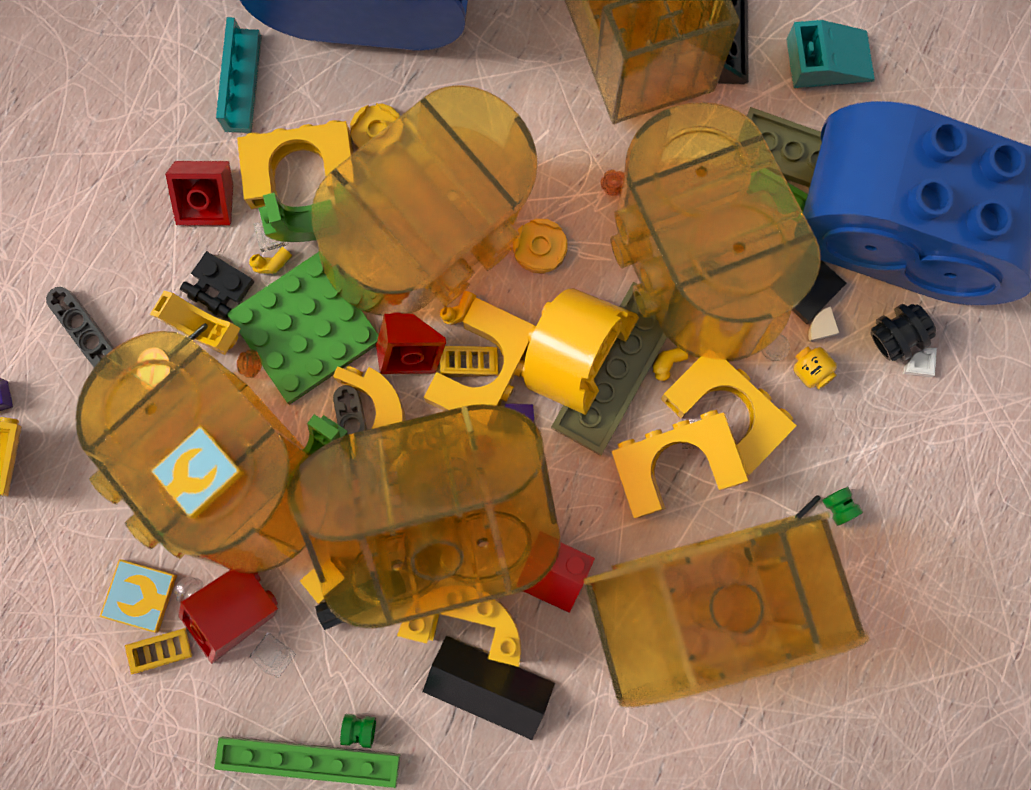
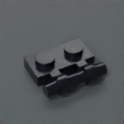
(221, 277)

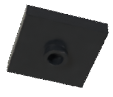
(823, 290)

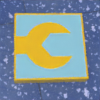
(197, 472)
(138, 596)

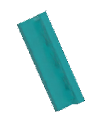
(238, 78)

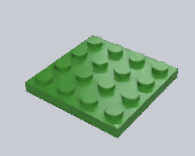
(303, 329)

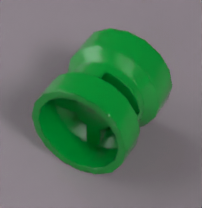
(842, 506)
(358, 730)

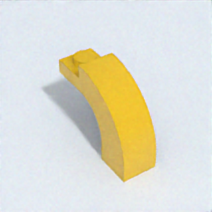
(187, 319)
(385, 398)

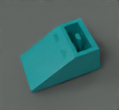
(828, 54)

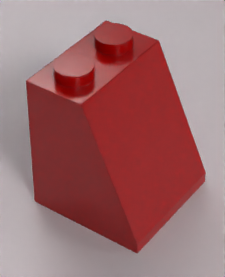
(227, 612)

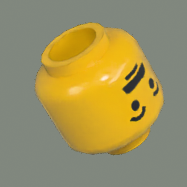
(815, 367)

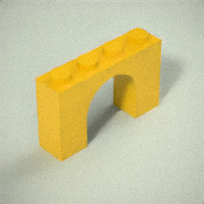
(263, 152)
(509, 335)
(767, 423)
(638, 460)

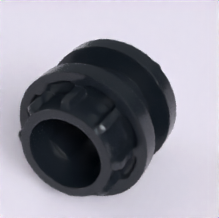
(909, 328)

